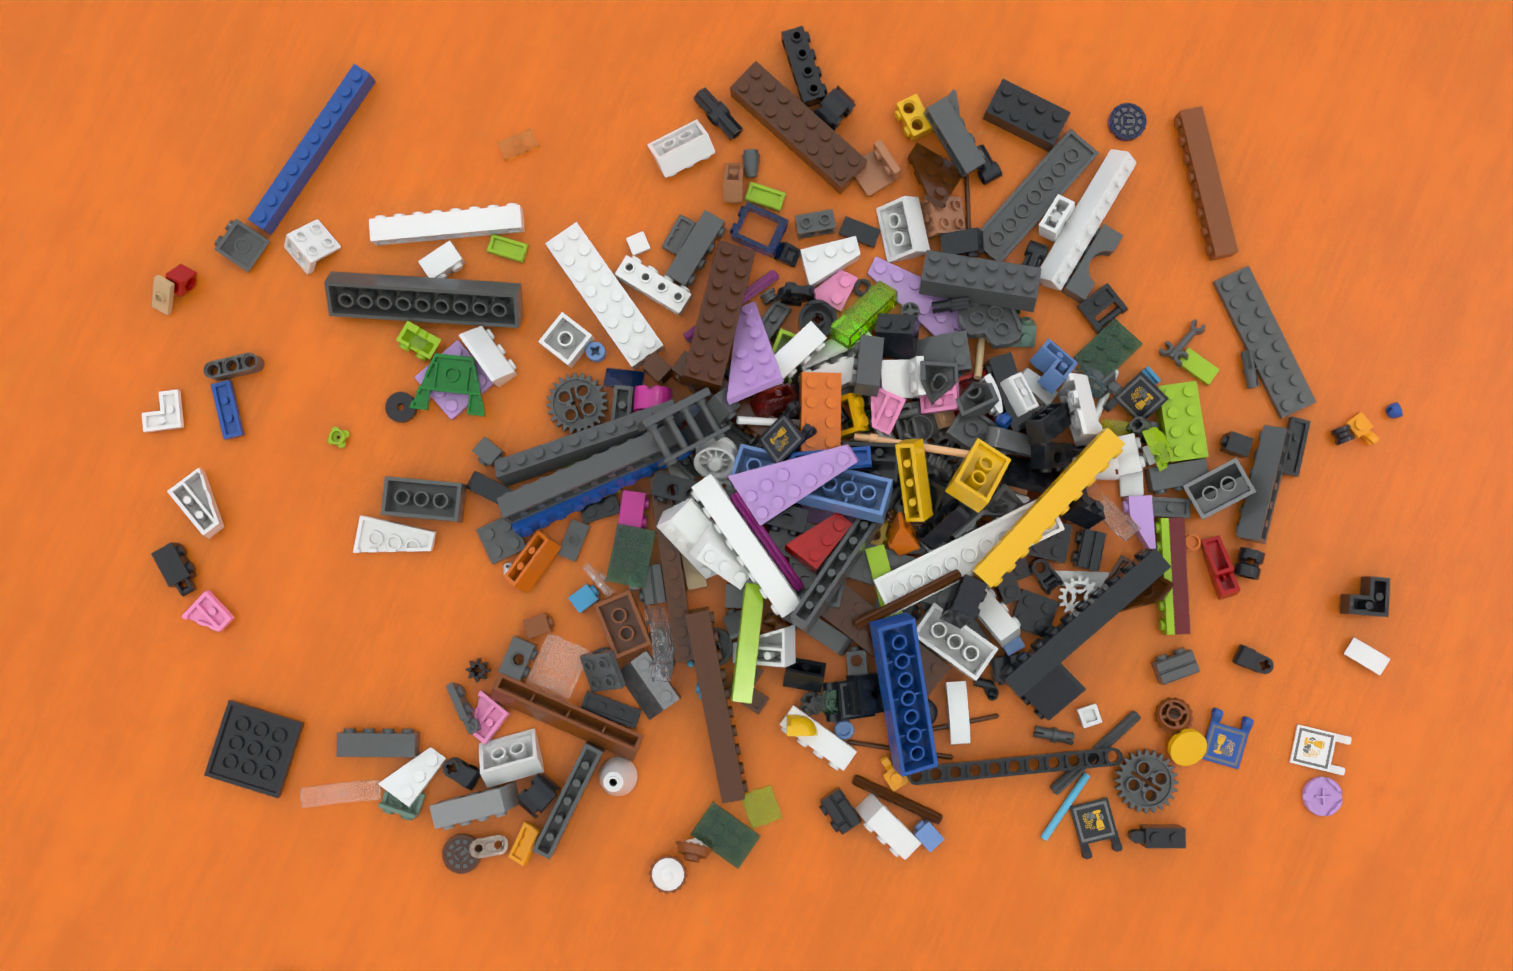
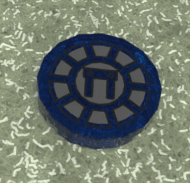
(1127, 121)

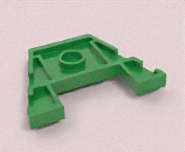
(451, 375)

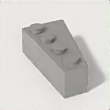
(475, 806)

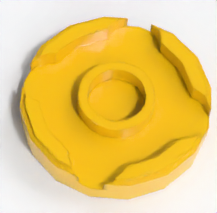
(1187, 747)

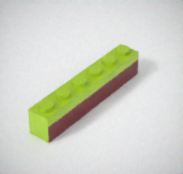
(1172, 547)

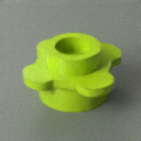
(335, 431)

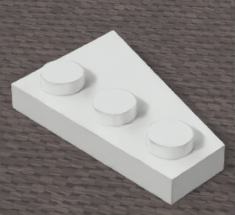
(413, 777)

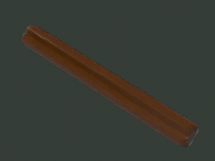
(897, 799)

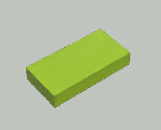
(765, 196)
(507, 248)
(1199, 367)

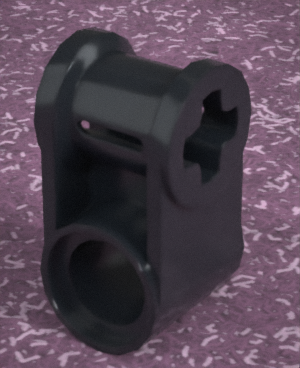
(1047, 578)
(1250, 659)
(464, 773)

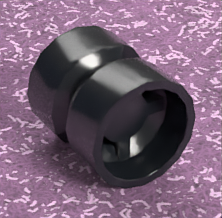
(1248, 570)

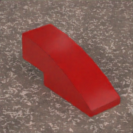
(1219, 567)

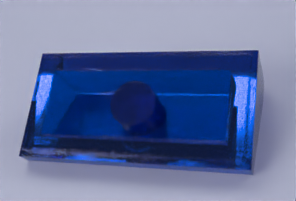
(623, 378)

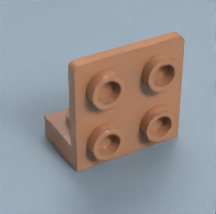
(879, 171)
(943, 220)

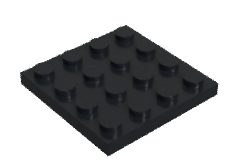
(254, 748)

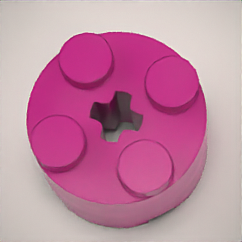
(649, 397)

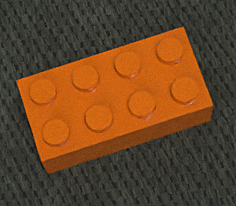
(820, 408)

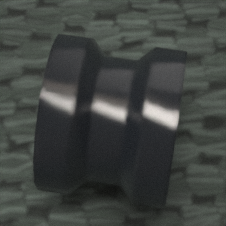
(1342, 434)

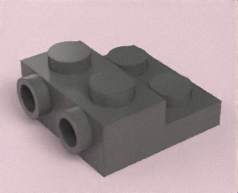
(241, 244)

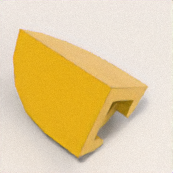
(800, 726)

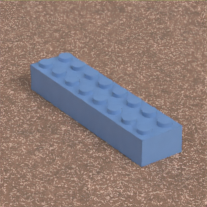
(848, 493)

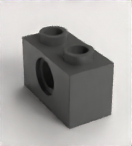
(510, 666)

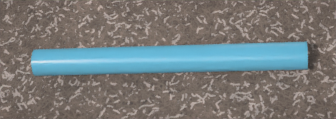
(1065, 806)

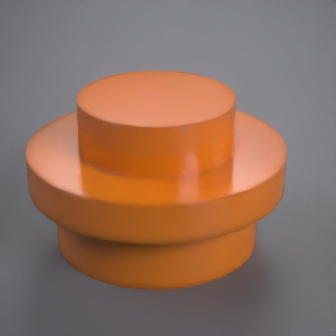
(1193, 542)

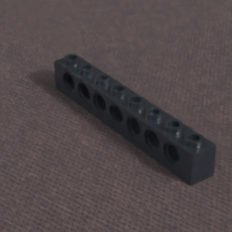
(664, 481)

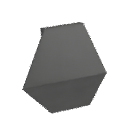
(938, 378)
(977, 399)
(1002, 502)

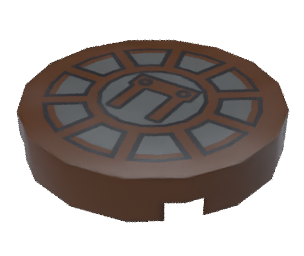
(456, 854)

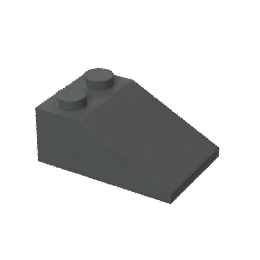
(947, 347)

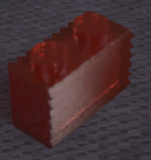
(773, 399)

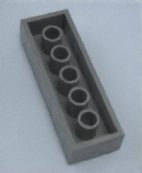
(980, 280)

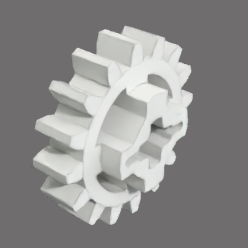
(1070, 587)

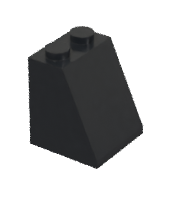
(1053, 693)

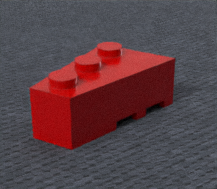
(819, 542)

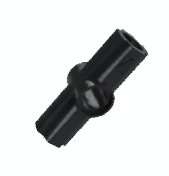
(718, 113)

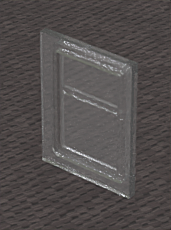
(557, 667)

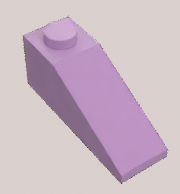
(1141, 512)

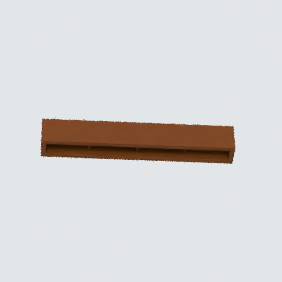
(1205, 183)
(566, 717)

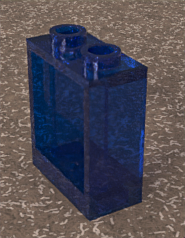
(769, 250)

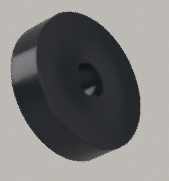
(392, 407)

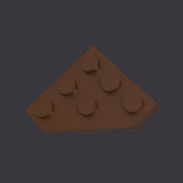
(935, 174)
(1153, 594)

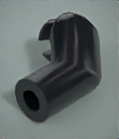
(989, 688)

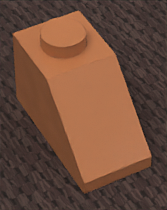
(733, 182)

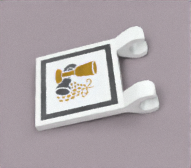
(1315, 748)

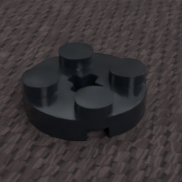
(795, 295)

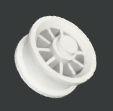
(716, 458)

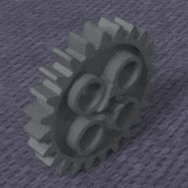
(561, 409)
(1154, 766)

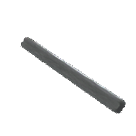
(1107, 741)

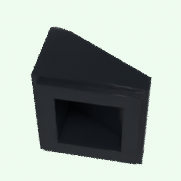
(787, 254)

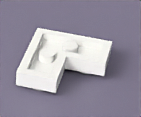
(168, 417)

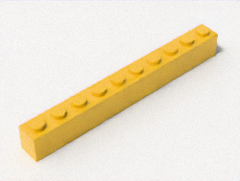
(1048, 507)

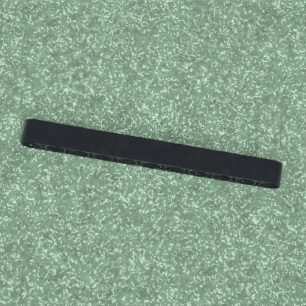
(1023, 769)

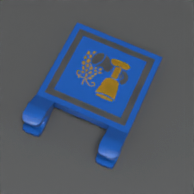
(1225, 742)

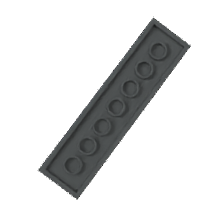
(1036, 195)
(1263, 336)

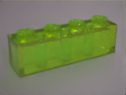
(863, 314)

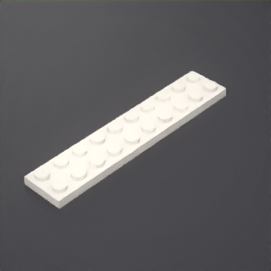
(956, 554)

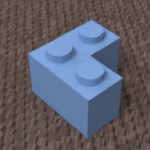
(1054, 364)

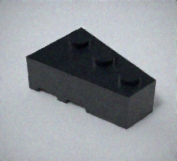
(883, 460)

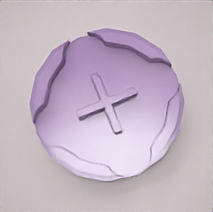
(1322, 796)

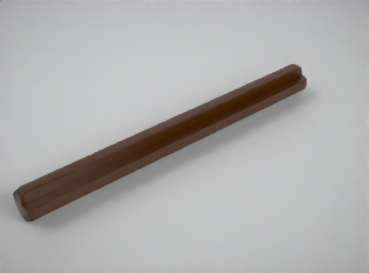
(908, 599)

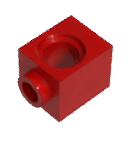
(183, 278)

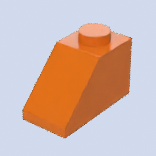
(902, 536)

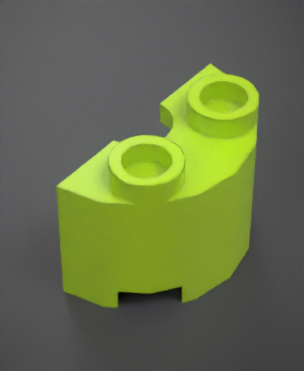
(418, 340)
(1158, 446)

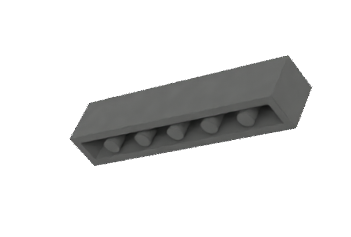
(1266, 479)
(568, 800)

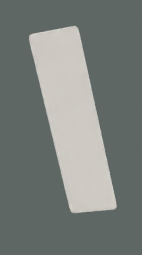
(1097, 577)

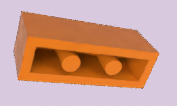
(532, 561)

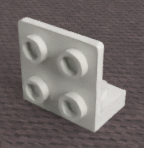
(310, 245)
(903, 377)

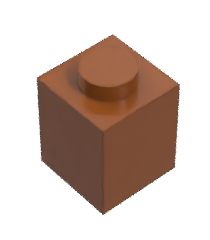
(538, 625)

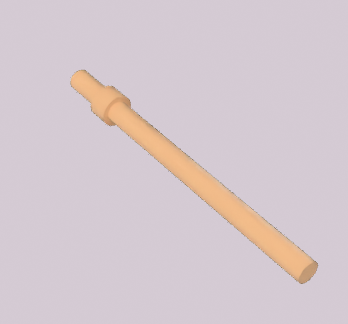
(927, 447)

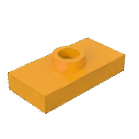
(525, 843)

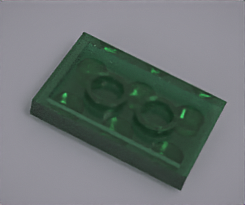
(1109, 348)
(631, 556)
(725, 834)

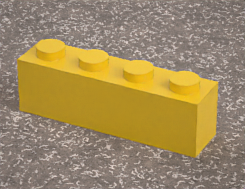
(914, 480)

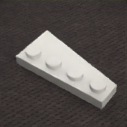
(388, 536)

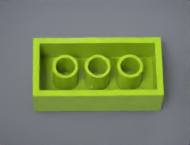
(1183, 422)

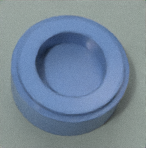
(844, 729)

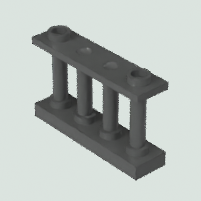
(667, 416)

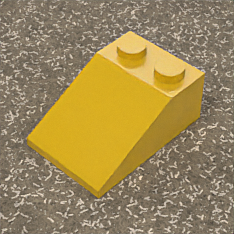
(978, 475)

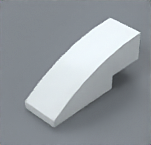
(957, 712)

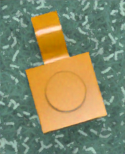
(1361, 427)
(891, 776)

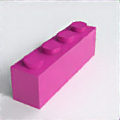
(633, 509)

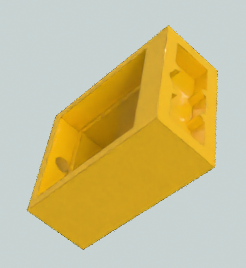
(858, 415)

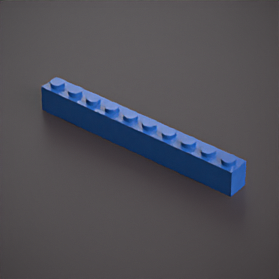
(312, 149)
(560, 511)

